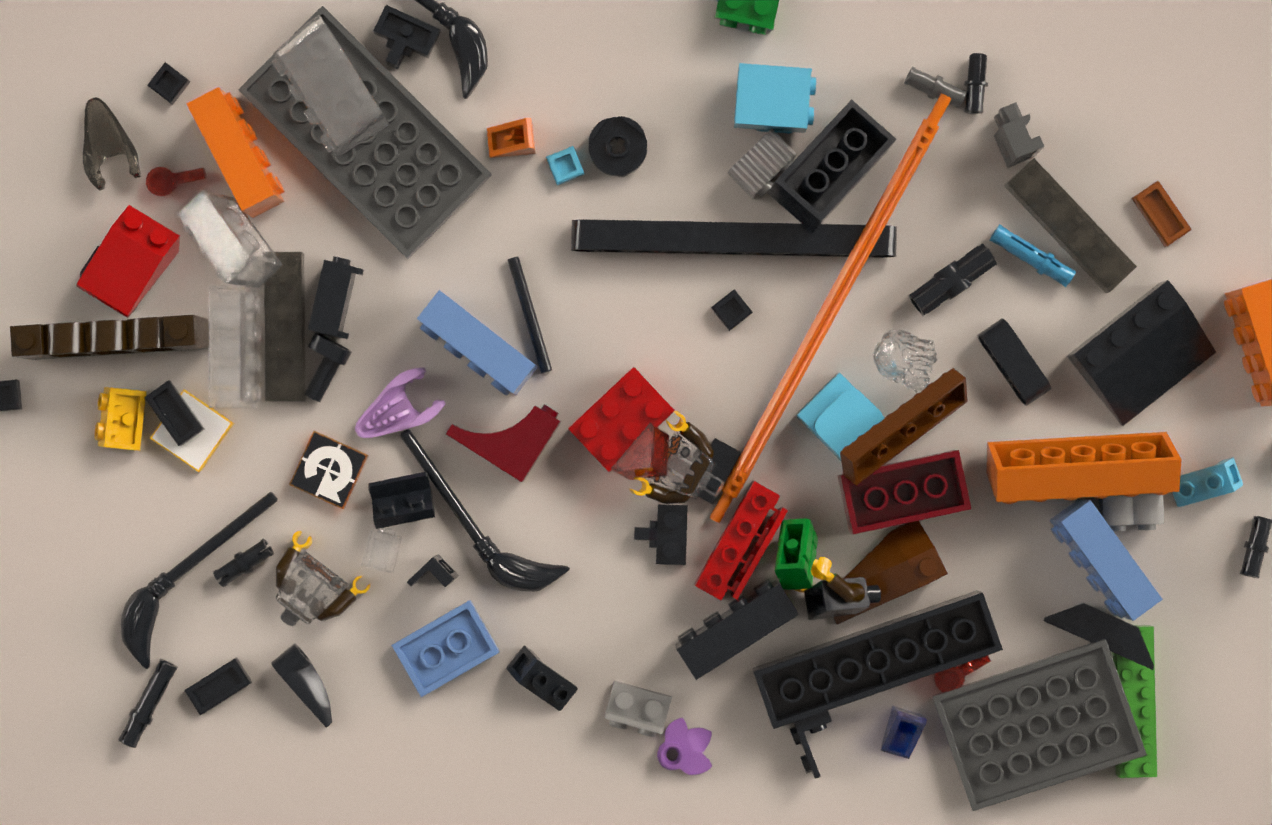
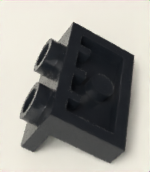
(401, 500)

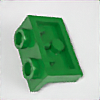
(754, 13)

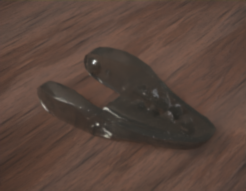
(105, 139)

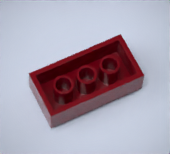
(906, 492)

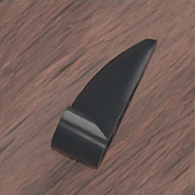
(305, 681)

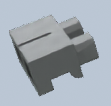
(1013, 136)

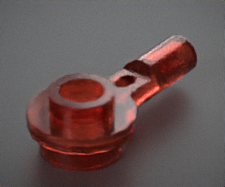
(163, 181)
(955, 676)

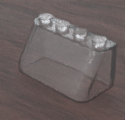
(329, 87)

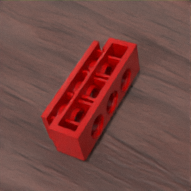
(736, 540)

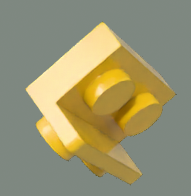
(120, 418)

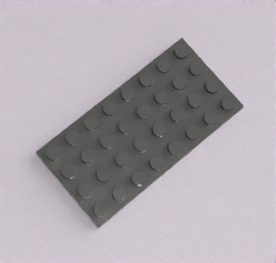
(399, 178)

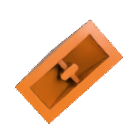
(511, 139)

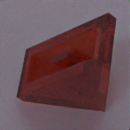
(646, 455)

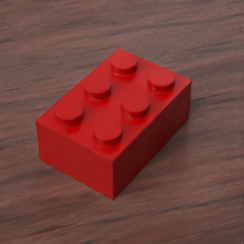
(620, 418)

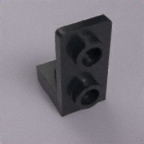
(541, 679)
(813, 724)

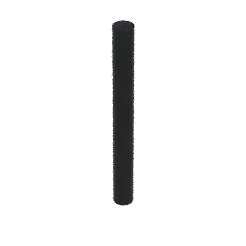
(529, 314)

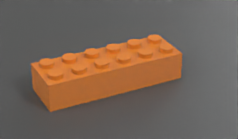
(1083, 467)

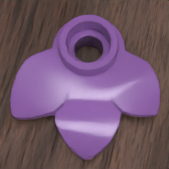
(688, 744)

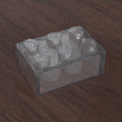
(229, 240)

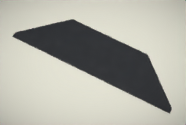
(1097, 625)

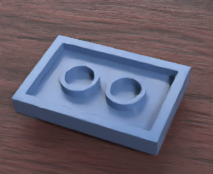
(445, 648)

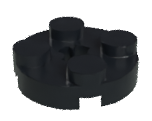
(635, 146)

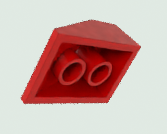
(129, 261)

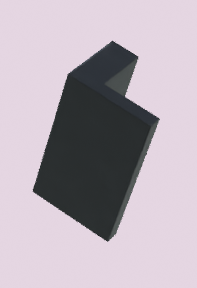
(438, 568)

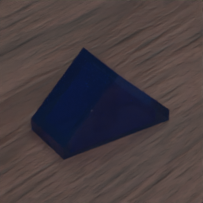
(902, 732)

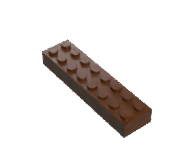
(904, 426)

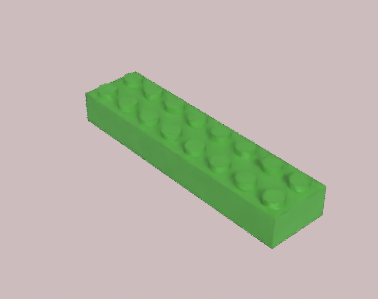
(1140, 693)

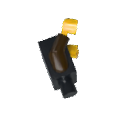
(837, 595)

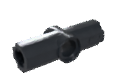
(952, 279)

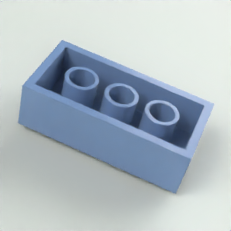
(476, 342)
(1105, 560)

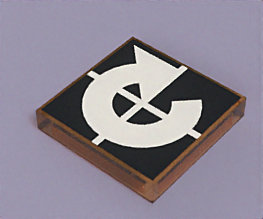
(329, 469)

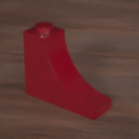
(516, 447)

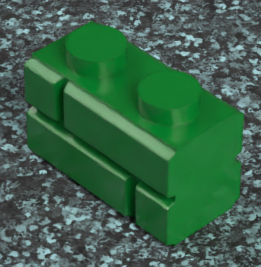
(796, 554)

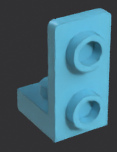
(1208, 483)

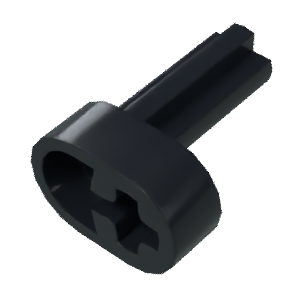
(334, 355)

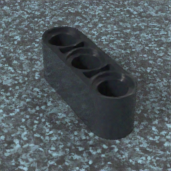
(1014, 361)

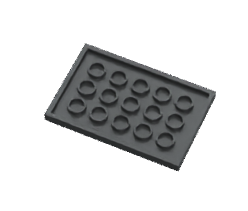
(1039, 725)

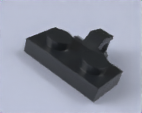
(405, 35)
(667, 534)

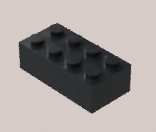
(831, 166)
(735, 629)

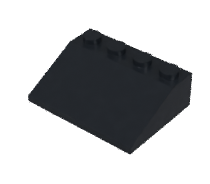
(1143, 352)

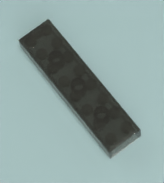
(1070, 226)
(285, 330)

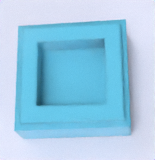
(565, 165)

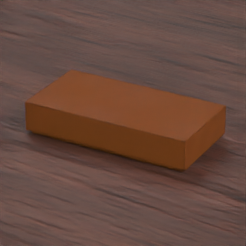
(1161, 213)

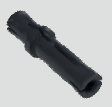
(143, 712)

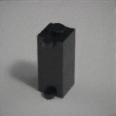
(333, 297)

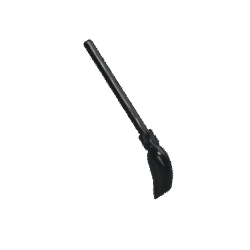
(466, 42)
(504, 567)
(143, 605)

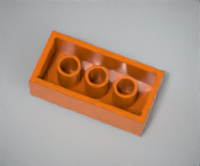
(235, 151)
(1253, 322)

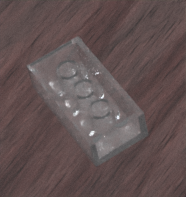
(233, 347)

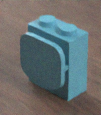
(774, 98)
(839, 414)

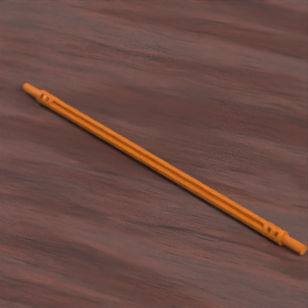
(830, 307)

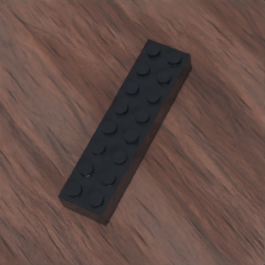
(877, 659)

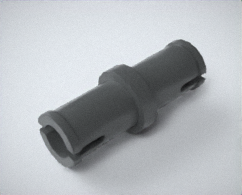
(934, 86)

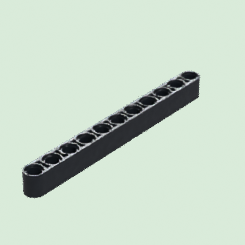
(724, 238)

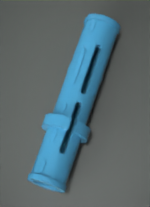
(1038, 259)

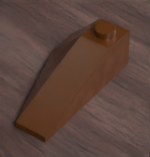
(899, 565)

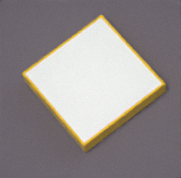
(202, 446)

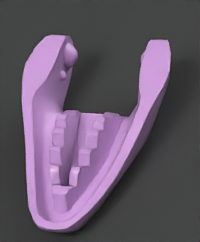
(393, 410)

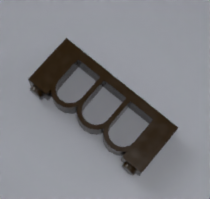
(109, 337)

